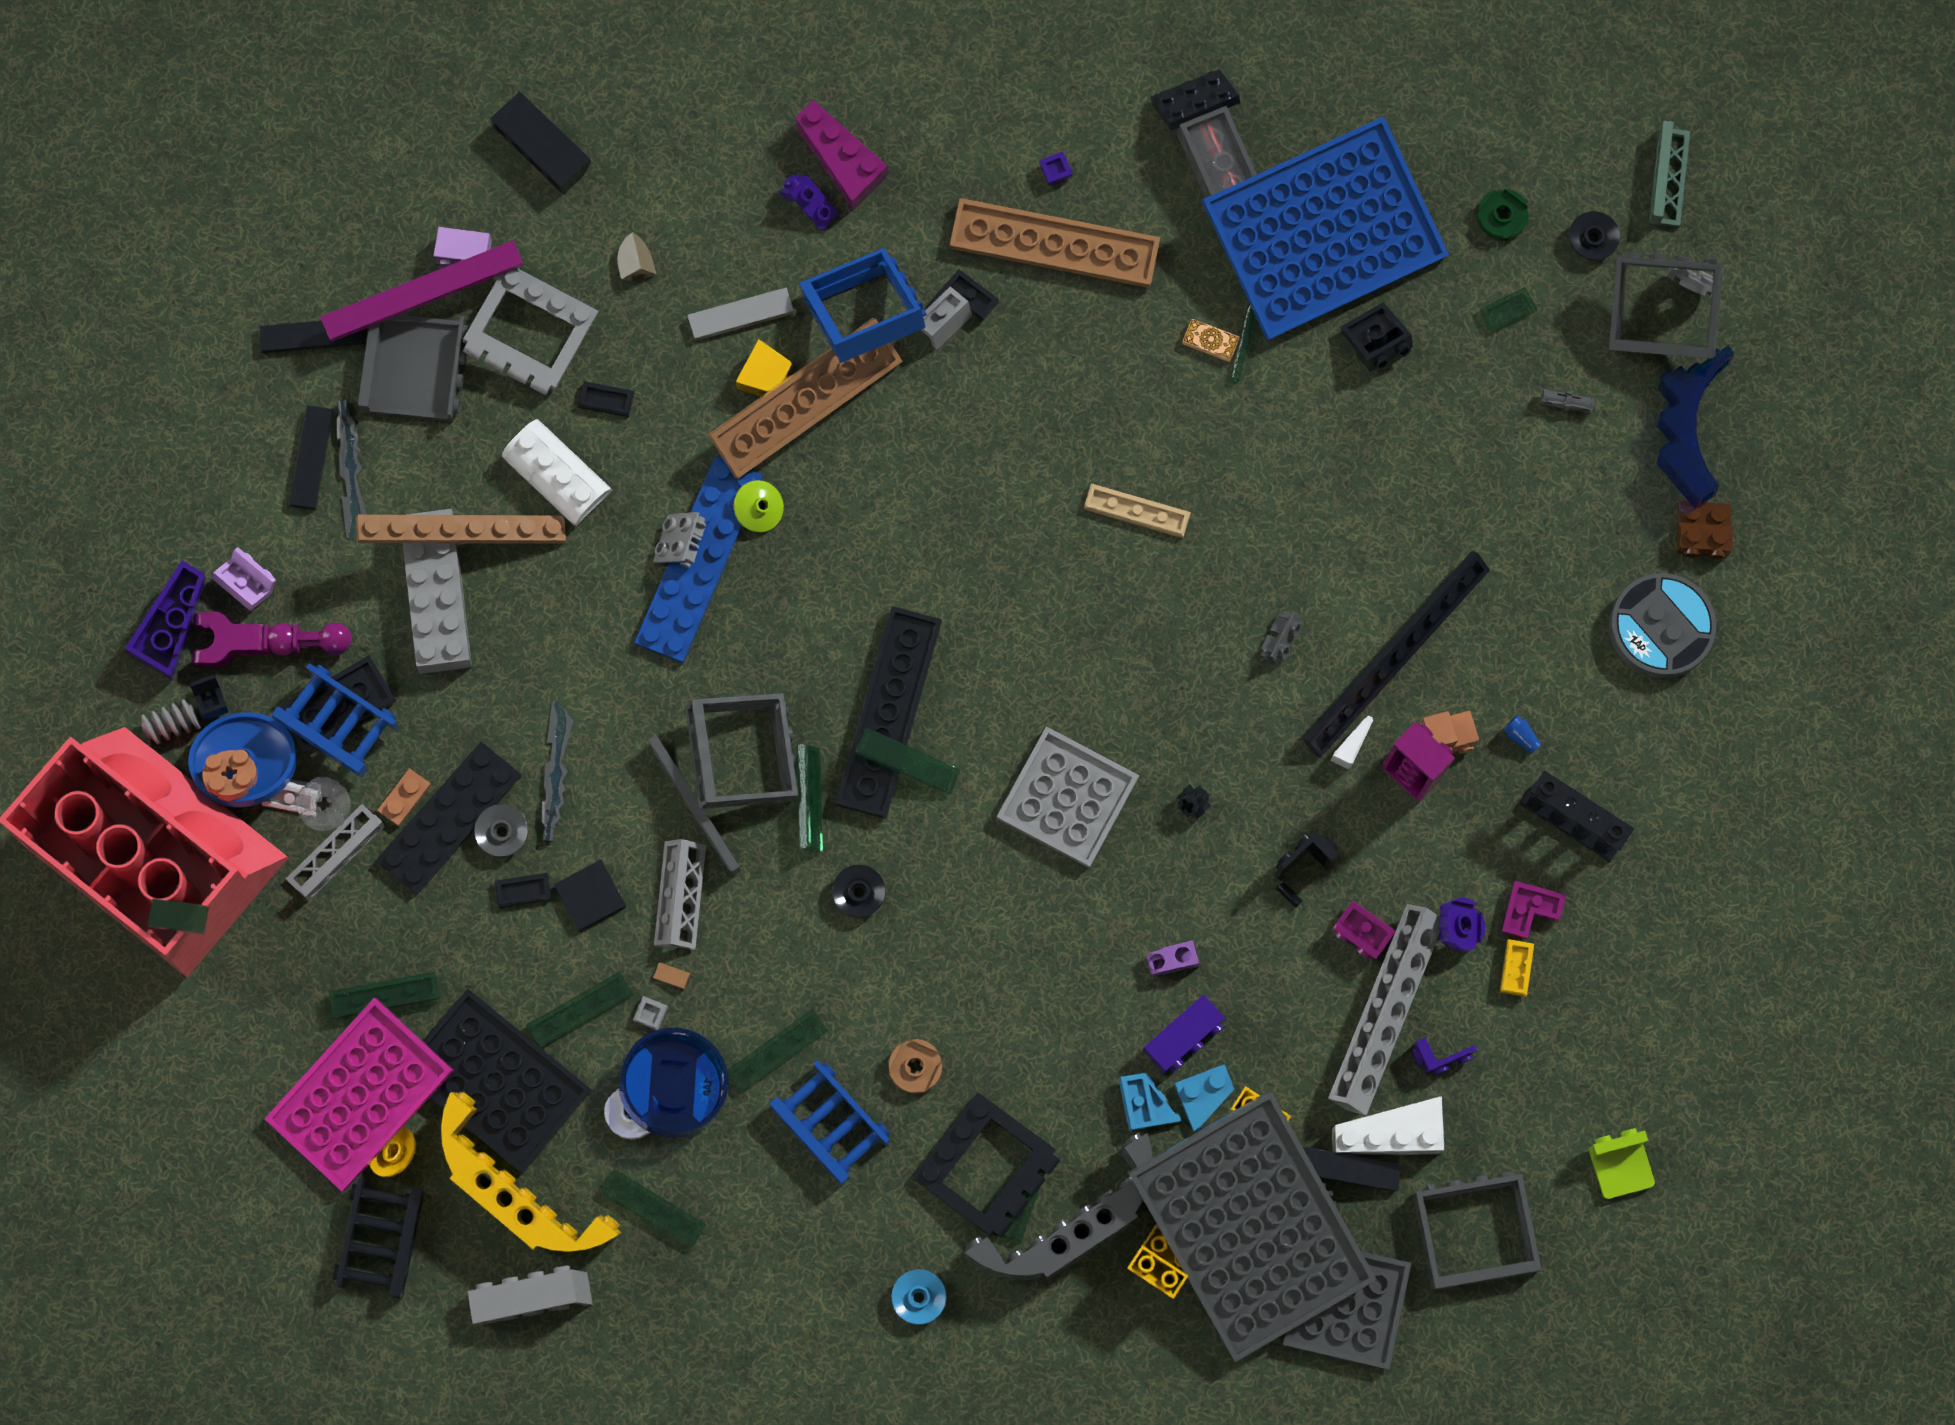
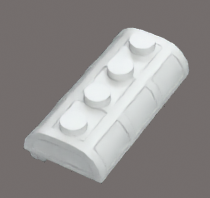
(555, 472)

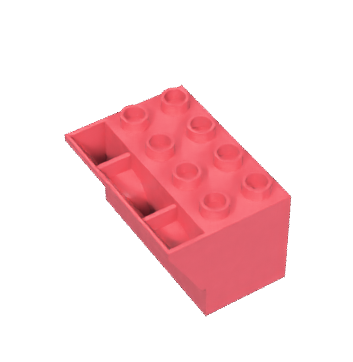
(139, 831)

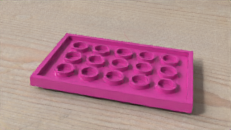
(359, 1094)

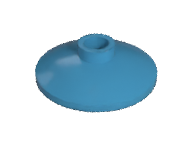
(918, 1282)

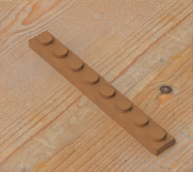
(460, 529)

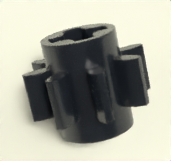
(1193, 801)

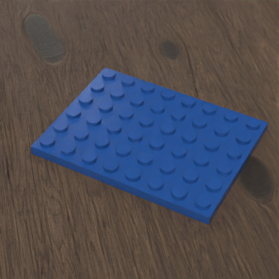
(1325, 228)

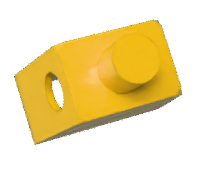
(763, 370)

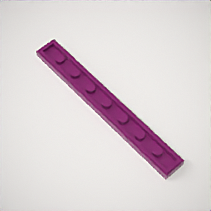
(422, 291)

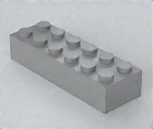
(437, 604)

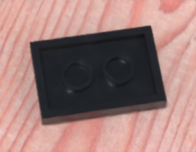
(1195, 99)

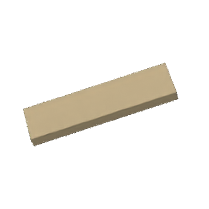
(1137, 510)

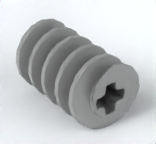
(169, 722)

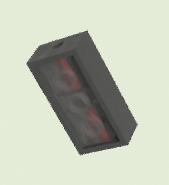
(1215, 151)

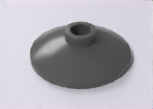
(501, 817)

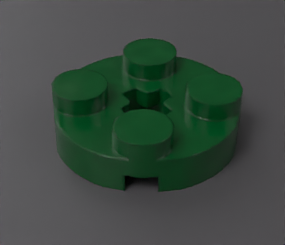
(1502, 228)

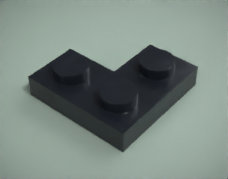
(979, 298)

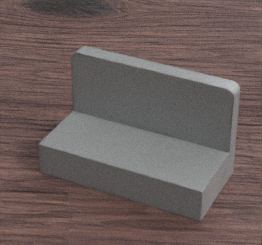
(946, 317)

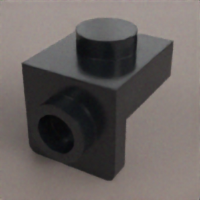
(209, 697)

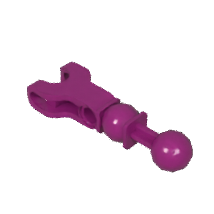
(259, 639)

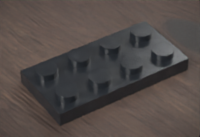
(359, 678)

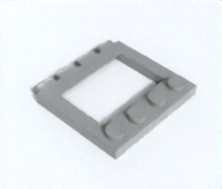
(521, 366)

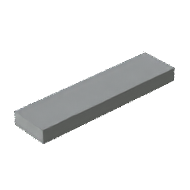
(740, 314)

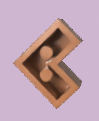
(1455, 730)

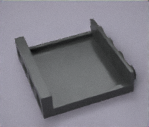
(413, 368)

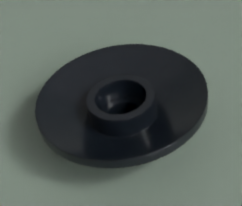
(1594, 224)
(858, 877)

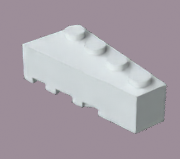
(1393, 1132)

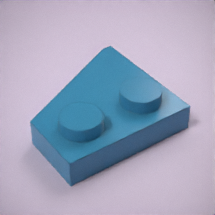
(1204, 1094)

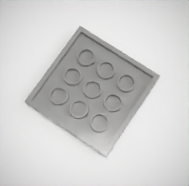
(1067, 797)

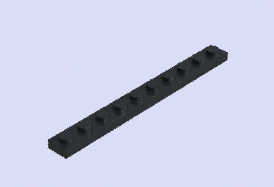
(1396, 654)

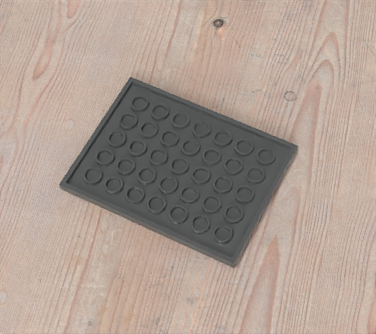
(1252, 1226)

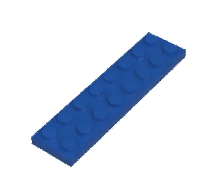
(688, 591)

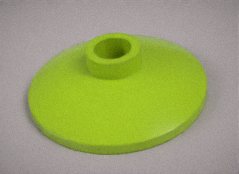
(747, 506)

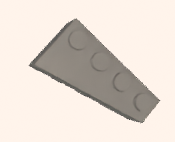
(529, 1295)

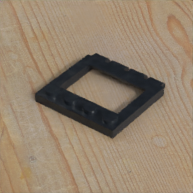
(956, 1143)

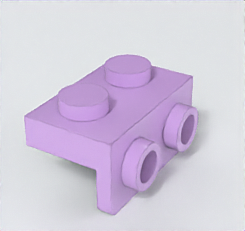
(245, 579)

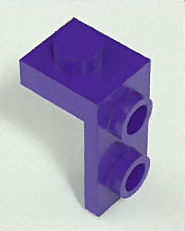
(810, 199)
(1423, 1055)

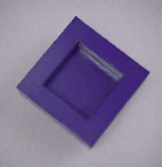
(1055, 168)

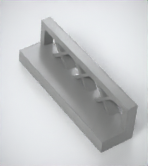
(340, 857)
(675, 892)

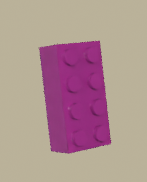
(1418, 761)

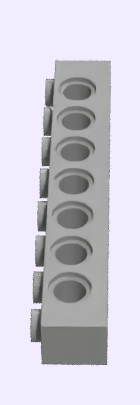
(1386, 1009)

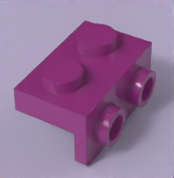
(1364, 930)

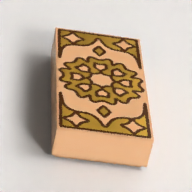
(1210, 340)

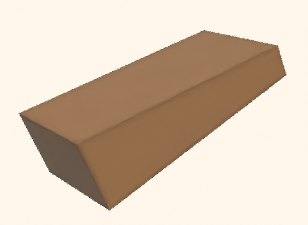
(671, 976)

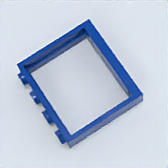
(853, 274)

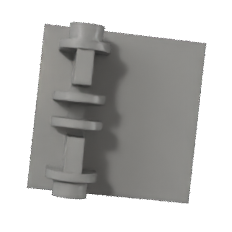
(677, 538)

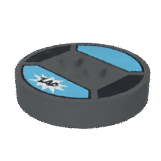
(1662, 626)

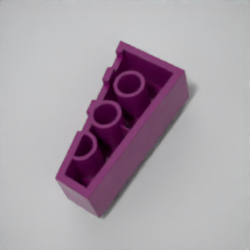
(841, 155)

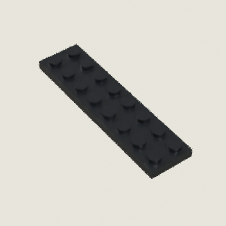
(889, 707)

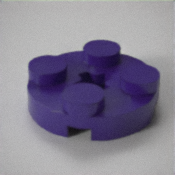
(1452, 915)

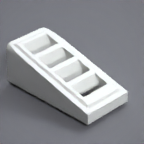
(1350, 747)

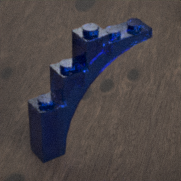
(1678, 422)

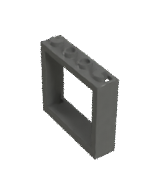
(1659, 260)
(701, 755)
(1478, 1184)

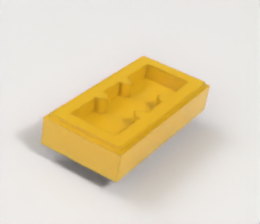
(1516, 968)

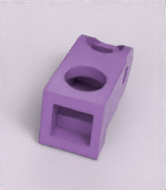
(1173, 959)

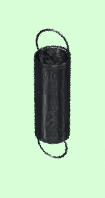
(1289, 894)

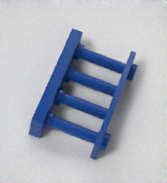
(333, 746)
(804, 1128)

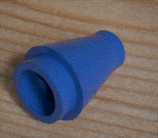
(1522, 734)

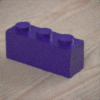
(1184, 1035)

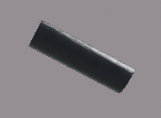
(541, 142)

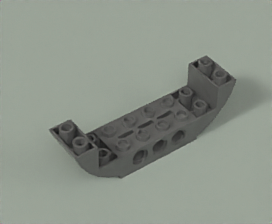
(1040, 1259)

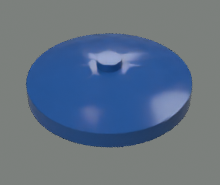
(264, 741)

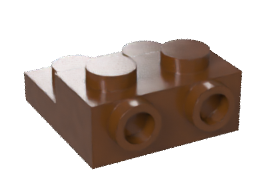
(1704, 530)

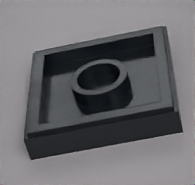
(590, 895)

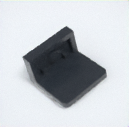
(1321, 849)

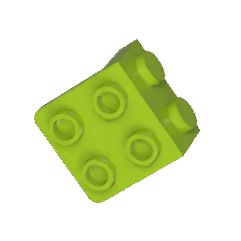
(1622, 1164)

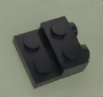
(1378, 337)

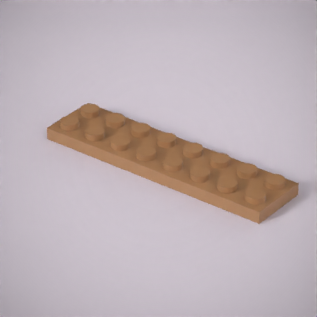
(1054, 243)
(798, 404)

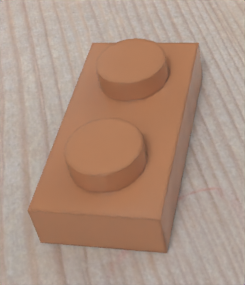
(404, 797)

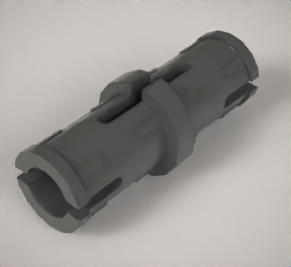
(1567, 401)

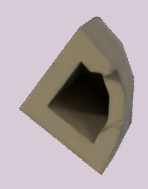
(635, 258)

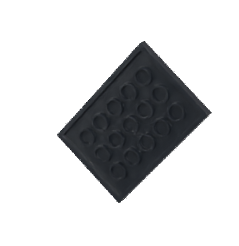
(515, 1084)

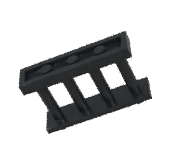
(1577, 816)
(400, 1255)

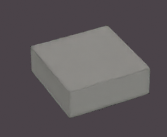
(650, 1013)

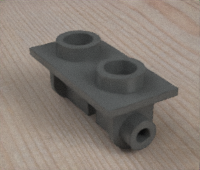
(1287, 627)

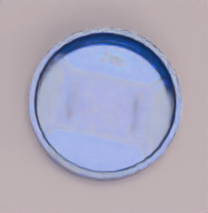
(673, 1082)

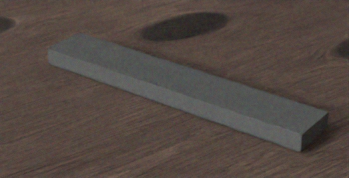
(693, 804)

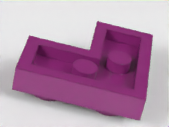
(1525, 903)

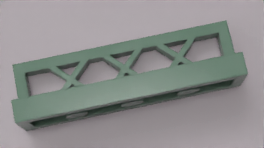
(1662, 173)

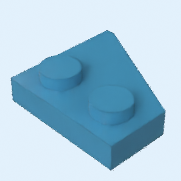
(1144, 1103)

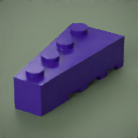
(167, 624)

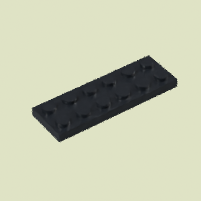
(448, 818)

